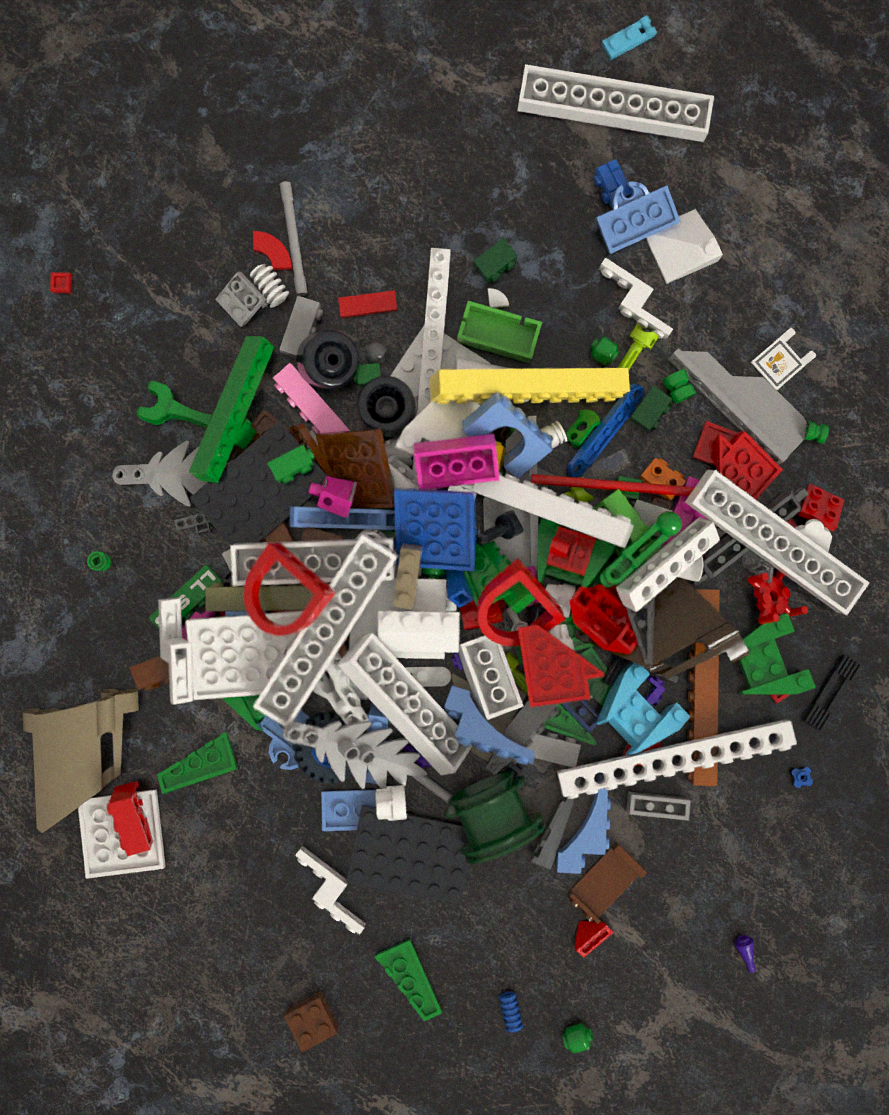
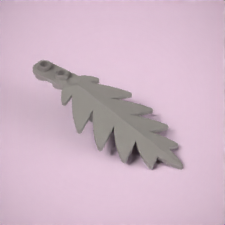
(170, 473)
(358, 751)

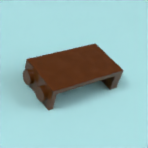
(605, 882)

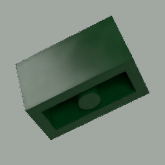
(495, 261)
(650, 409)

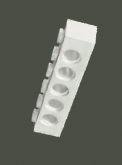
(668, 564)

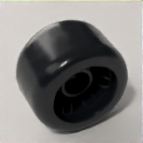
(313, 359)
(381, 392)

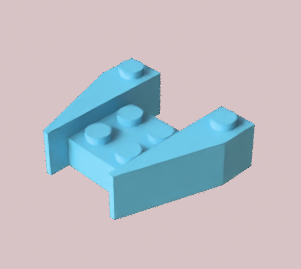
(634, 715)

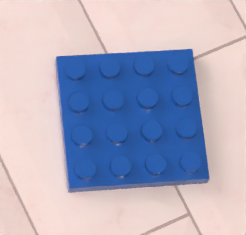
(440, 523)

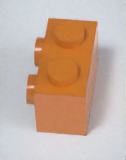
(659, 473)

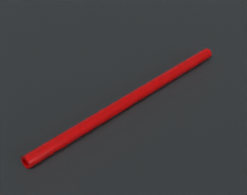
(611, 485)

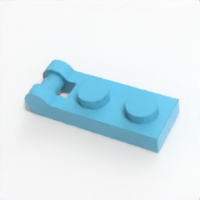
(628, 38)

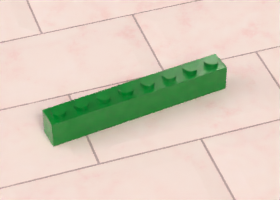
(231, 409)

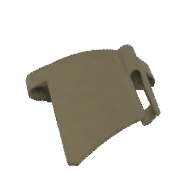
(70, 752)

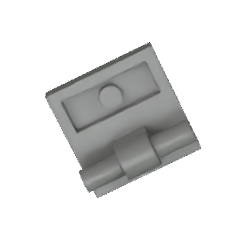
(241, 299)

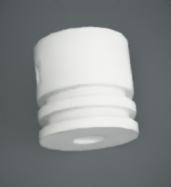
(556, 433)

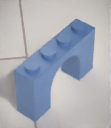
(500, 412)

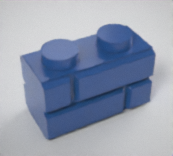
(608, 178)

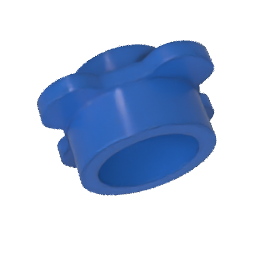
(797, 773)

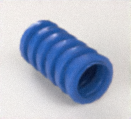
(510, 1012)

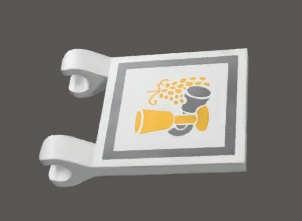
(780, 362)

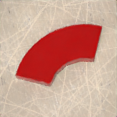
(272, 249)

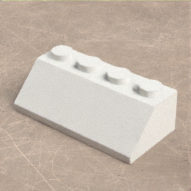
(419, 631)
(489, 677)

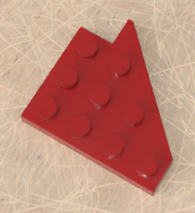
(745, 464)
(553, 669)

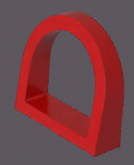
(513, 573)
(321, 591)

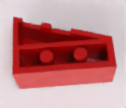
(129, 819)

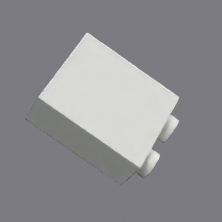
(430, 597)

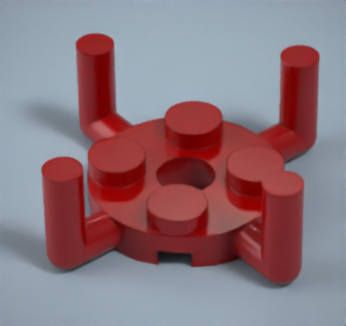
(772, 608)

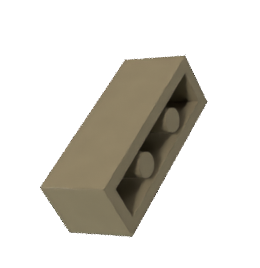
(407, 576)

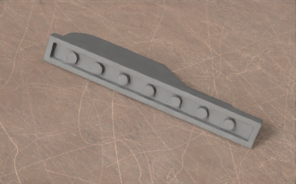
(747, 403)
(526, 544)

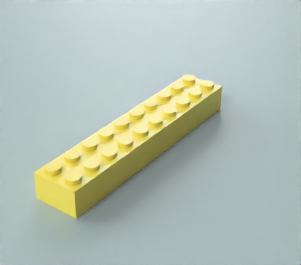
(529, 384)

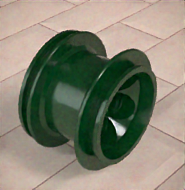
(493, 817)

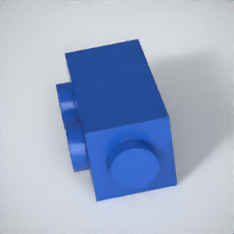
(458, 588)

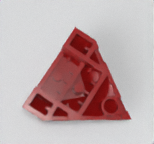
(603, 618)

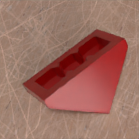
(590, 936)

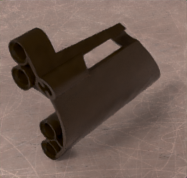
(680, 620)

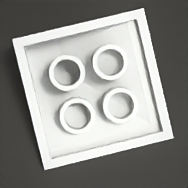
(684, 247)

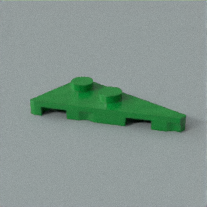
(567, 725)

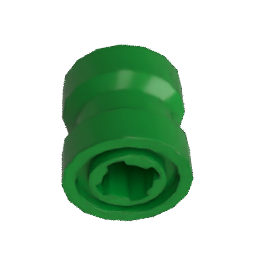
(816, 432)
(103, 562)

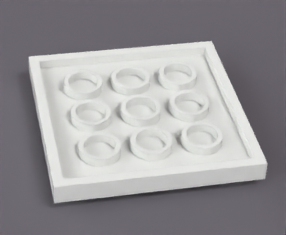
(102, 844)

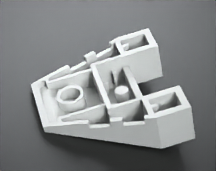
(435, 424)

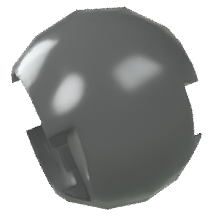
(376, 352)

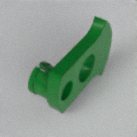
(585, 417)

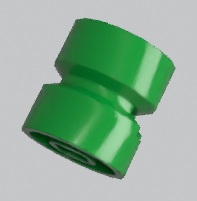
(679, 386)

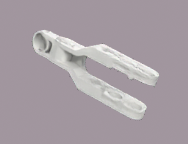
(342, 695)

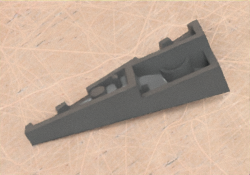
(643, 626)
(548, 845)

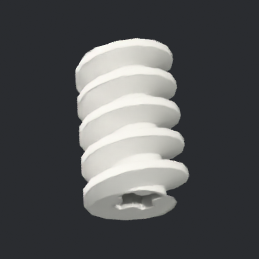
(269, 286)

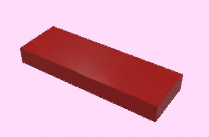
(367, 304)

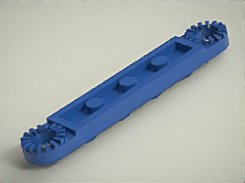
(604, 433)

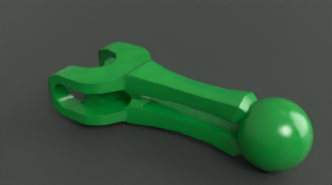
(169, 408)
(667, 524)

